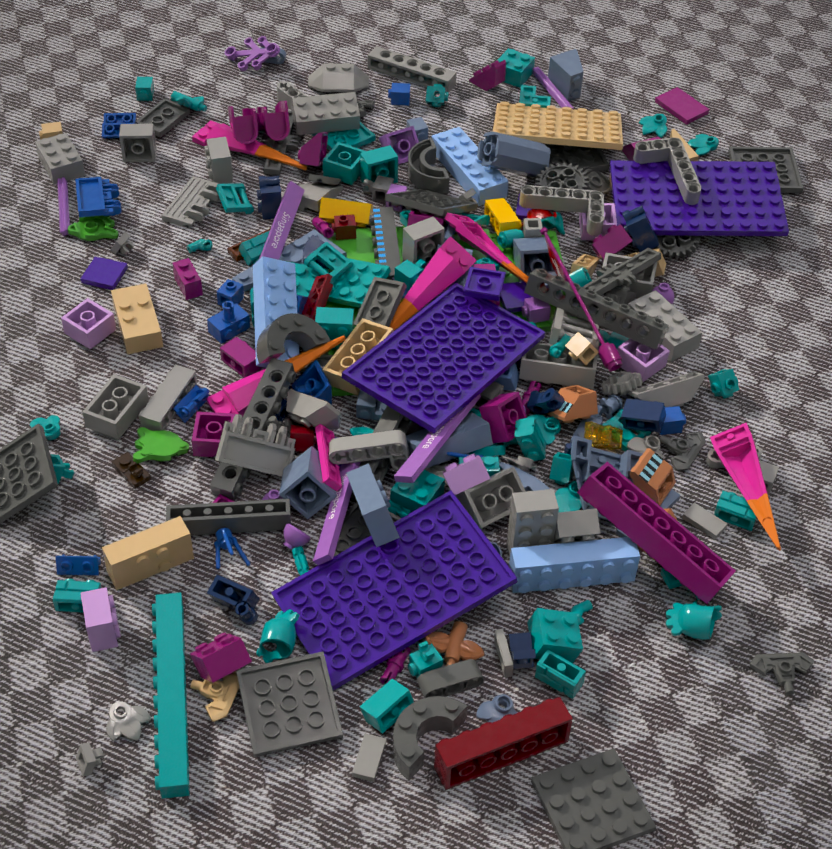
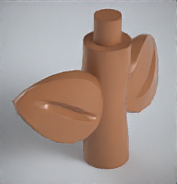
(454, 644)

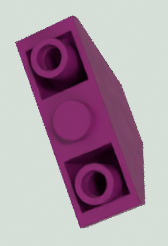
(489, 76)

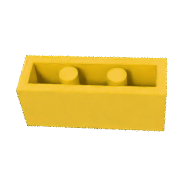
(335, 207)
(501, 215)

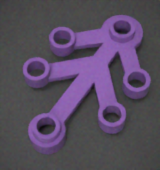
(270, 50)

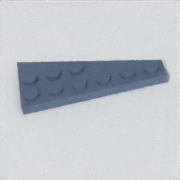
(290, 253)

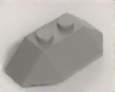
(338, 78)
(671, 391)
(312, 411)

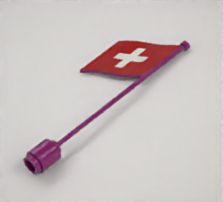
(607, 352)

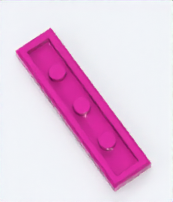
(330, 471)

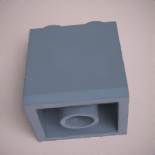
(567, 74)
(531, 255)
(304, 484)

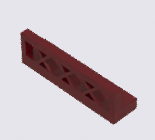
(318, 295)

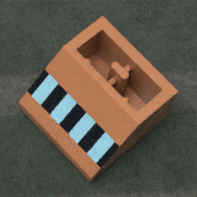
(578, 403)
(653, 476)

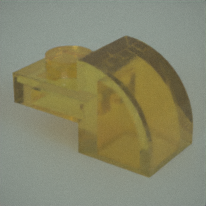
(603, 436)

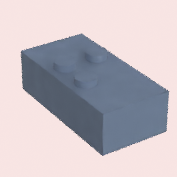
(469, 436)
(373, 504)

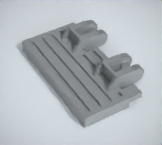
(191, 202)
(258, 450)

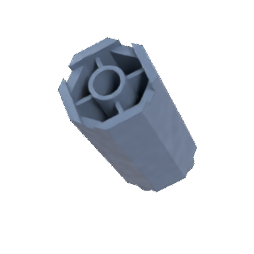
(513, 154)

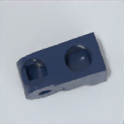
(546, 401)

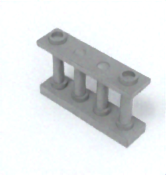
(560, 327)

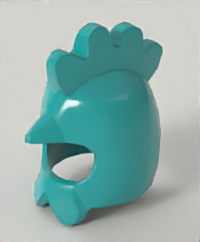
(693, 620)
(282, 633)

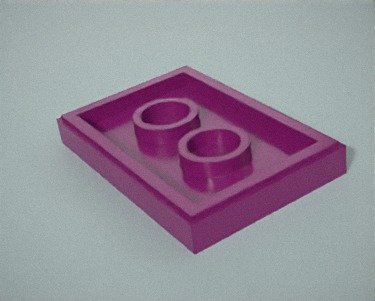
(681, 105)

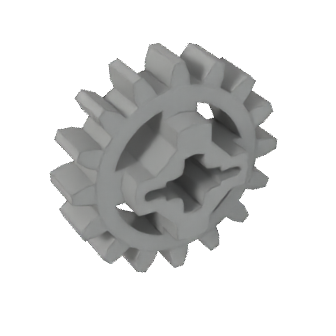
(621, 383)

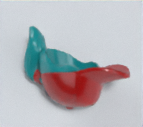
(548, 219)

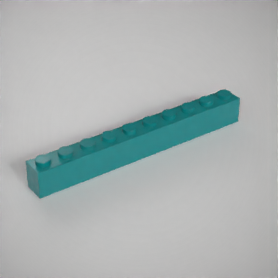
(170, 697)

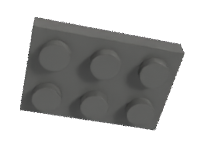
(164, 116)
(381, 301)

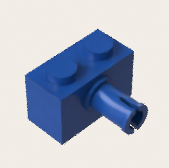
(228, 322)

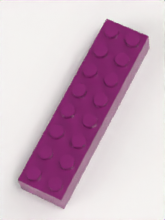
(656, 532)

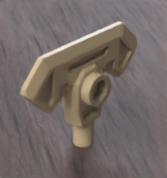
(220, 692)

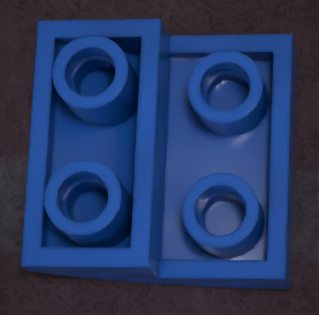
(112, 123)

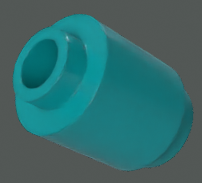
(506, 237)

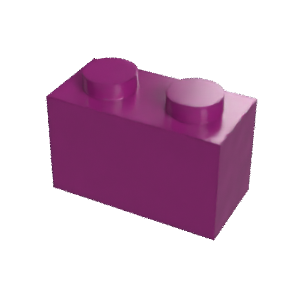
(612, 242)
(187, 279)
(239, 357)

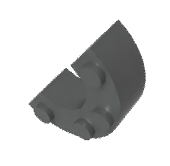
(422, 173)
(289, 327)
(415, 721)

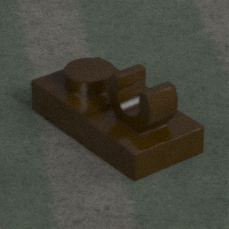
(130, 470)

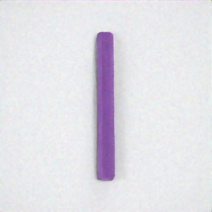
(551, 88)
(63, 204)

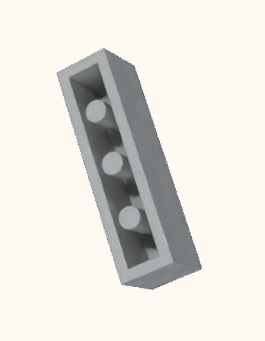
(159, 410)

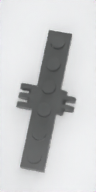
(289, 143)
(623, 274)

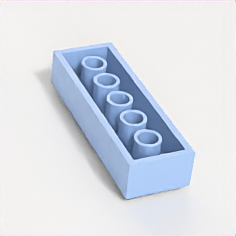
(460, 158)
(274, 296)
(574, 564)

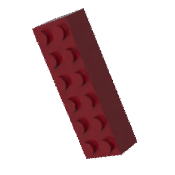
(502, 742)

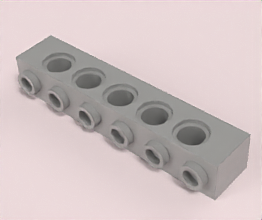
(410, 69)

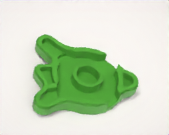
(93, 228)
(158, 445)

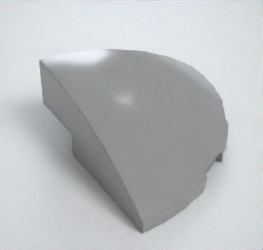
(313, 193)

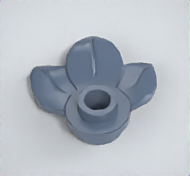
(492, 711)

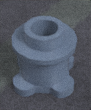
(611, 405)

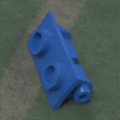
(191, 403)
(78, 565)

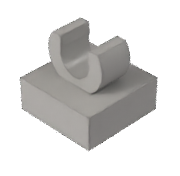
(468, 195)
(122, 243)
(88, 758)

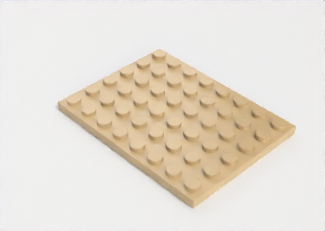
(560, 125)

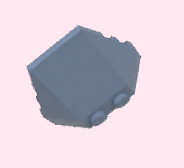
(589, 459)

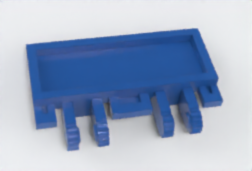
(96, 197)

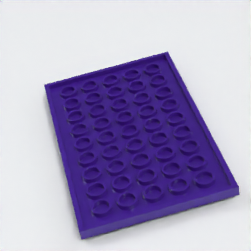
(732, 199)
(443, 357)
(390, 596)

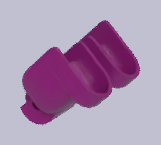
(246, 127)

